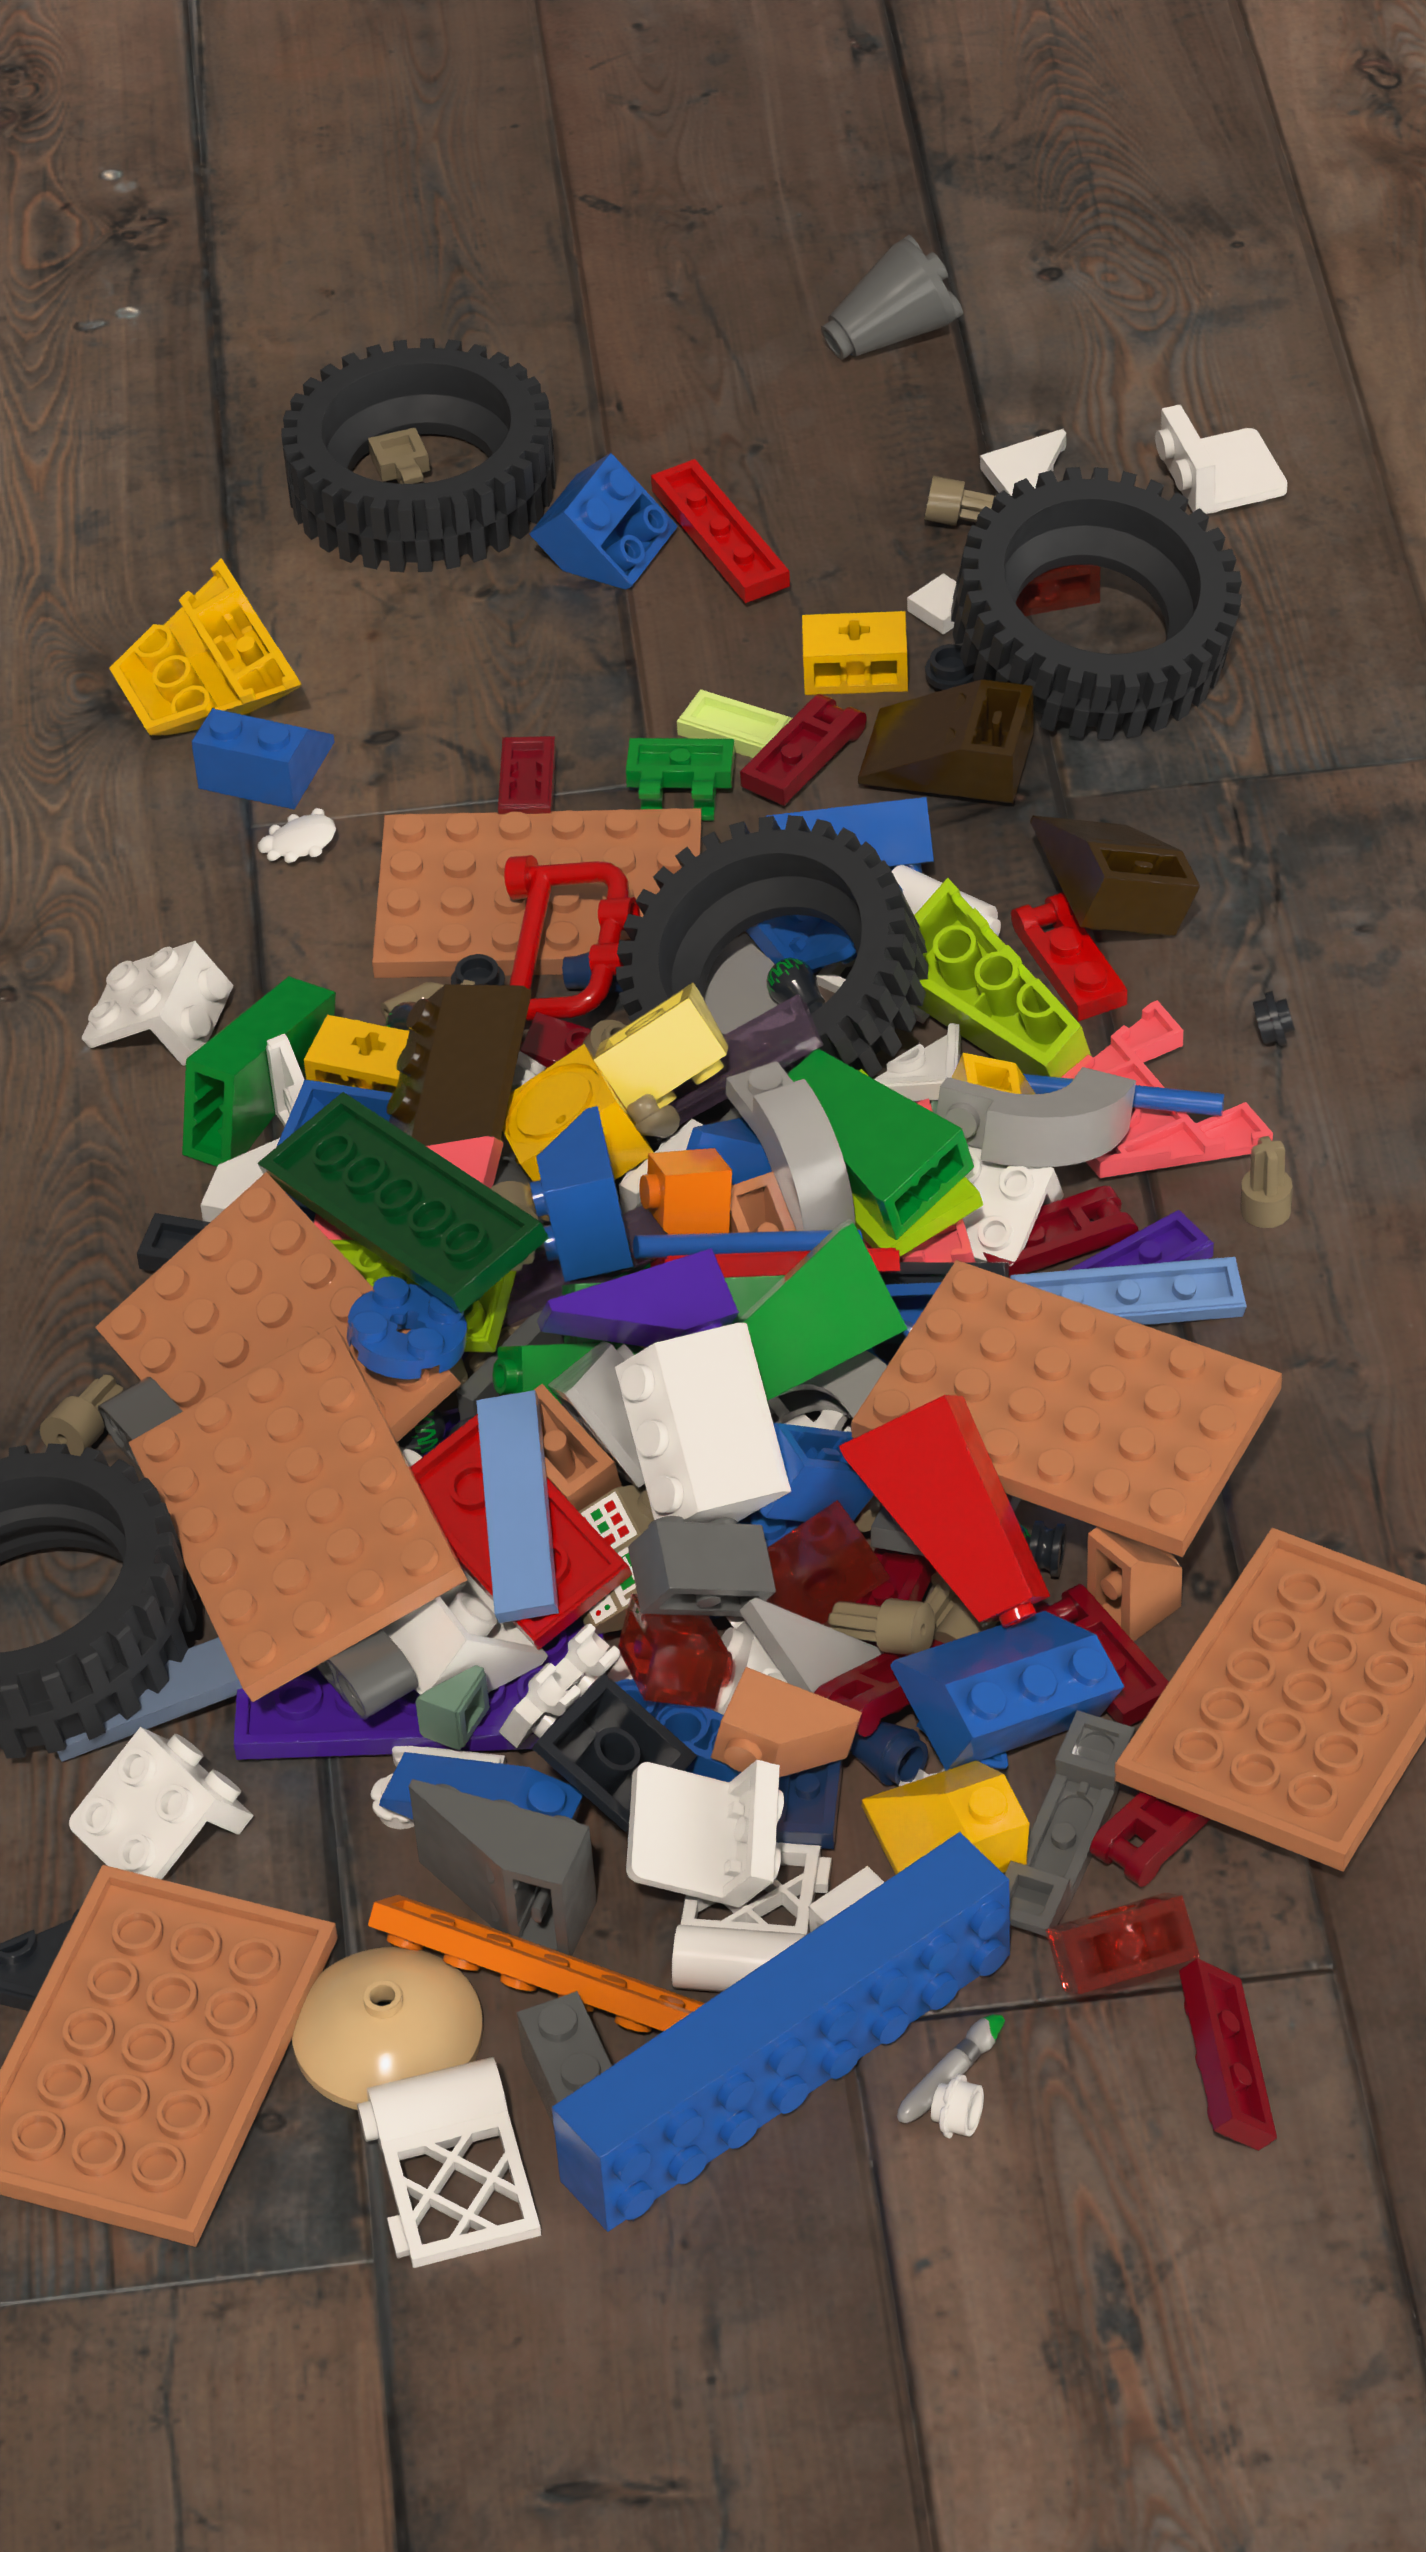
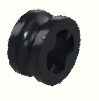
(1048, 1546)

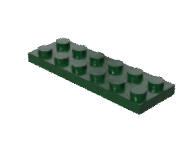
(403, 1202)

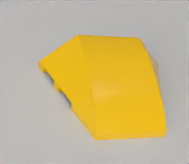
(202, 660)

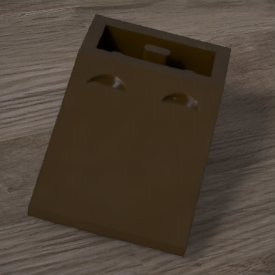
(954, 742)
(1118, 875)

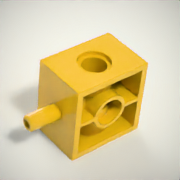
(556, 1098)

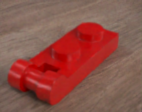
(1069, 958)

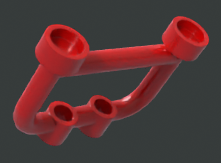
(533, 882)

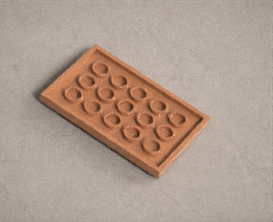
(448, 893)
(245, 1296)
(1081, 1404)
(296, 1513)
(1293, 1703)
(152, 2051)

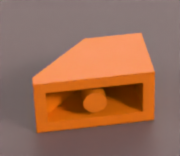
(688, 1191)

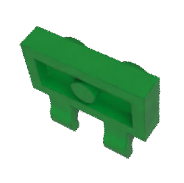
(680, 764)

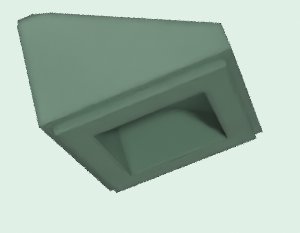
(454, 1708)

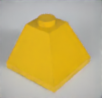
(935, 1808)

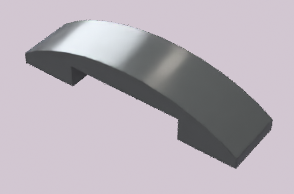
(1067, 1822)

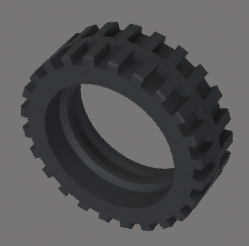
(125, 1642)

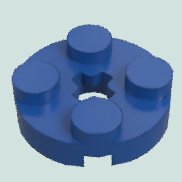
(434, 1337)

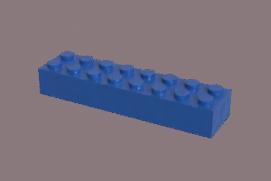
(782, 2032)

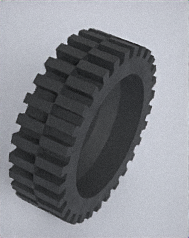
(436, 394)
(1117, 530)
(774, 877)

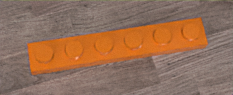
(528, 1964)

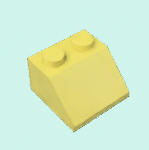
(663, 1049)

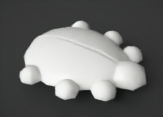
(298, 837)

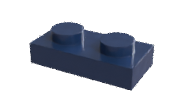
(810, 1806)

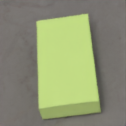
(724, 718)

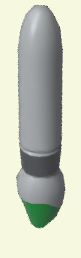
(978, 2040)

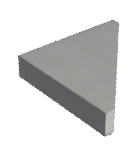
(802, 1648)

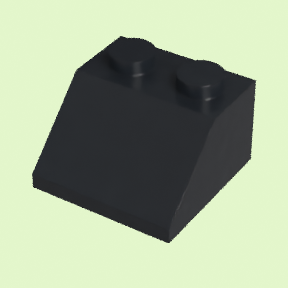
(603, 1743)

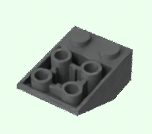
(508, 1863)

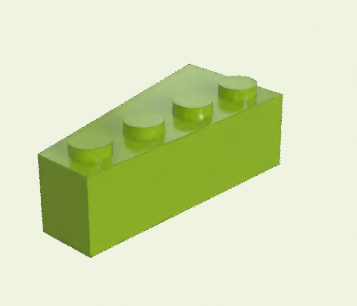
(990, 991)

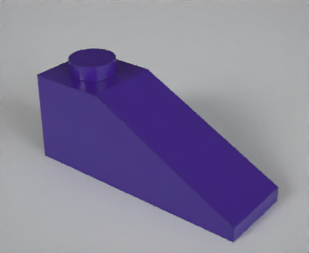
(646, 1305)

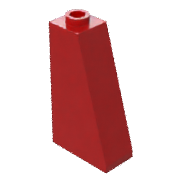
(952, 1505)

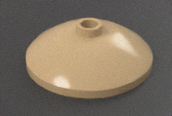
(354, 2044)

